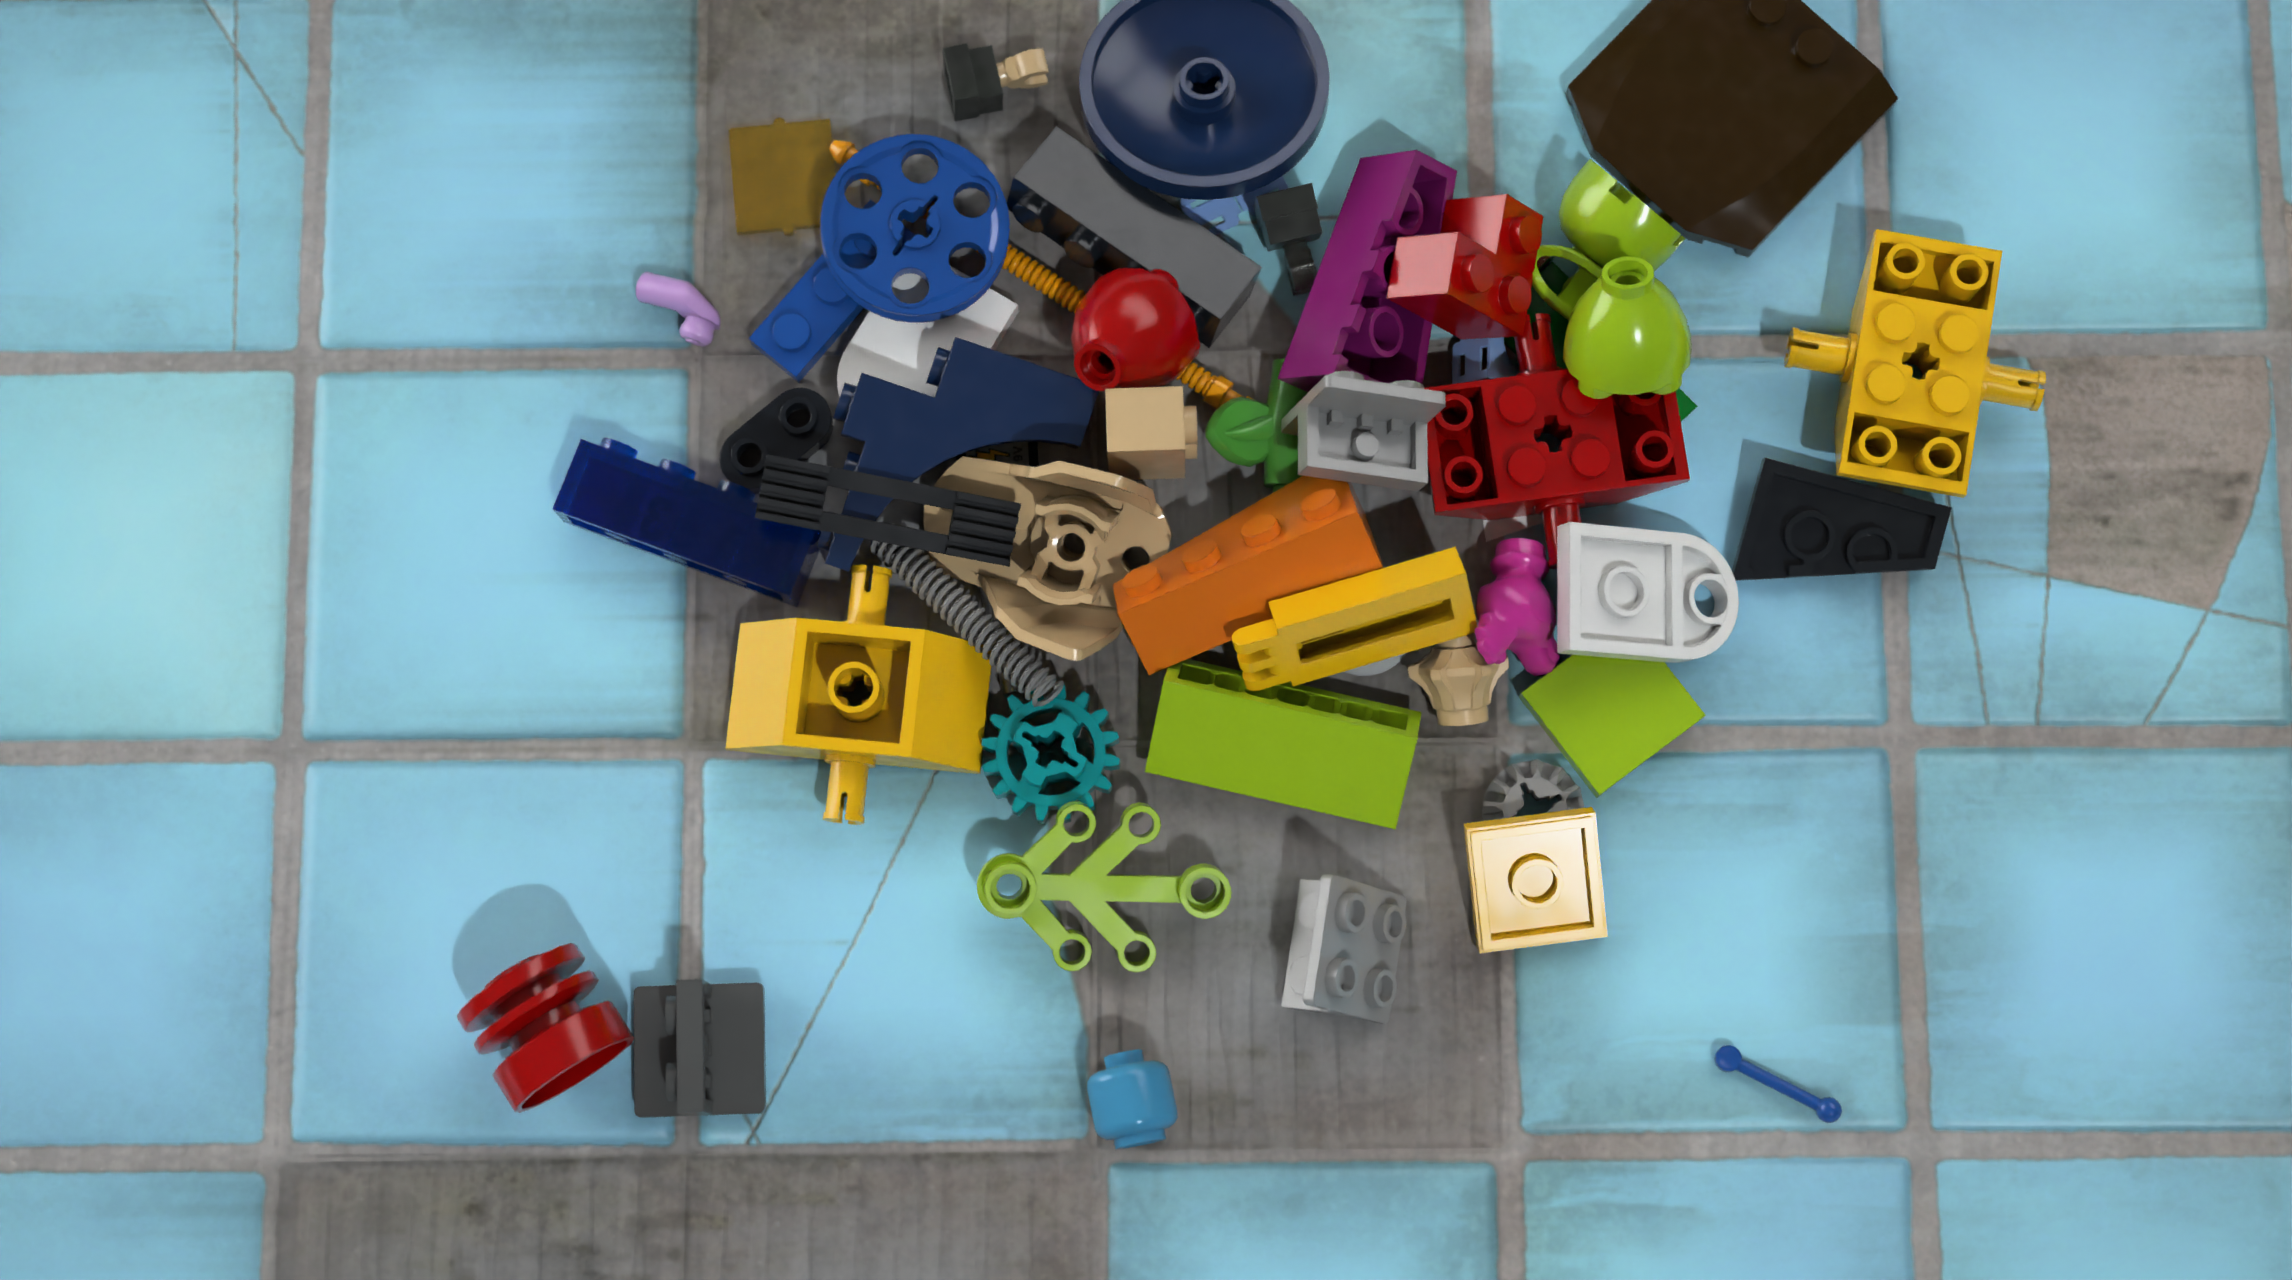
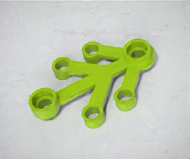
(1091, 886)

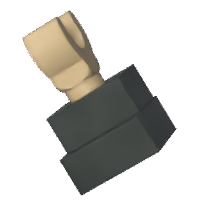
(977, 80)

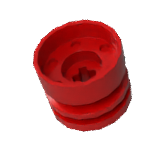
(540, 1018)

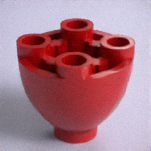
(1133, 331)

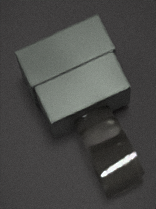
(1289, 222)

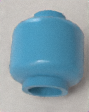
(1132, 1100)

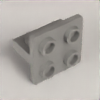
(1364, 430)
(1344, 949)

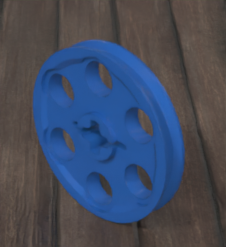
(908, 200)

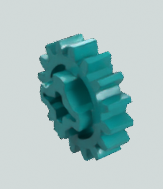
(1035, 778)

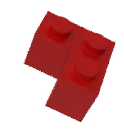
(1475, 271)

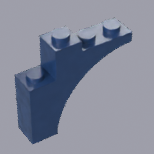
(978, 404)

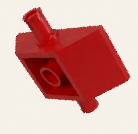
(1493, 469)

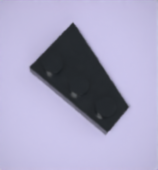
(1833, 526)

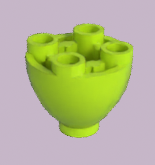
(1627, 334)

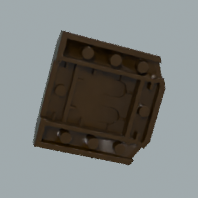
(1726, 112)

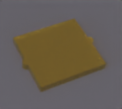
(780, 175)

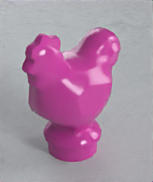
(1517, 608)

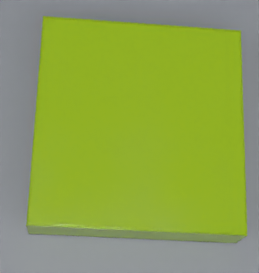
(1610, 714)

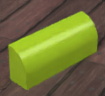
(1284, 743)

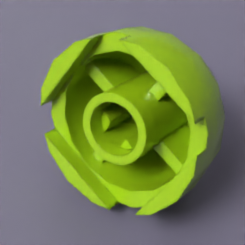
(1612, 222)

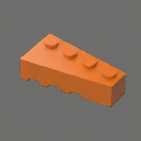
(1227, 575)

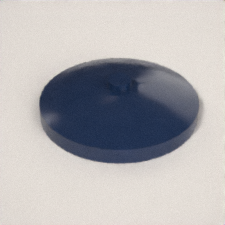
(1204, 93)

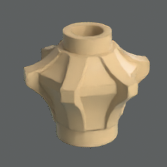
(1457, 681)

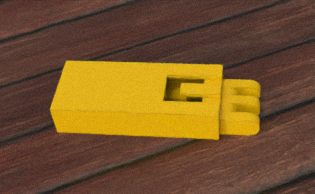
(1358, 622)

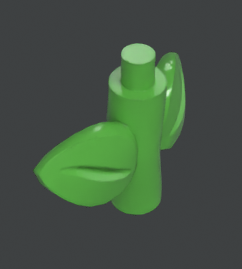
(1251, 433)

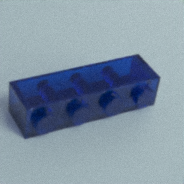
(685, 520)

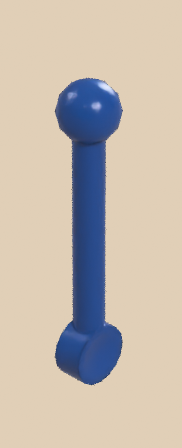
(1729, 1059)

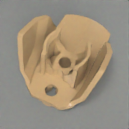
(1047, 592)

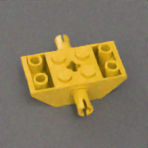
(1928, 308)
(922, 706)

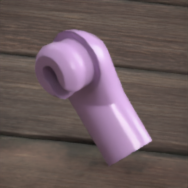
(685, 299)

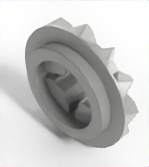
(1540, 779)

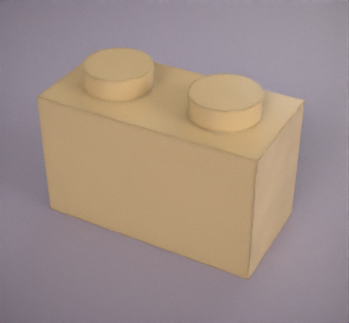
(1149, 432)

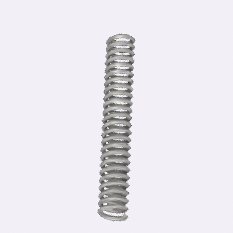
(973, 619)

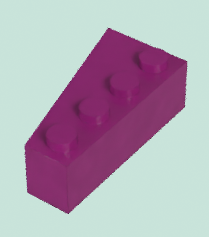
(1347, 312)

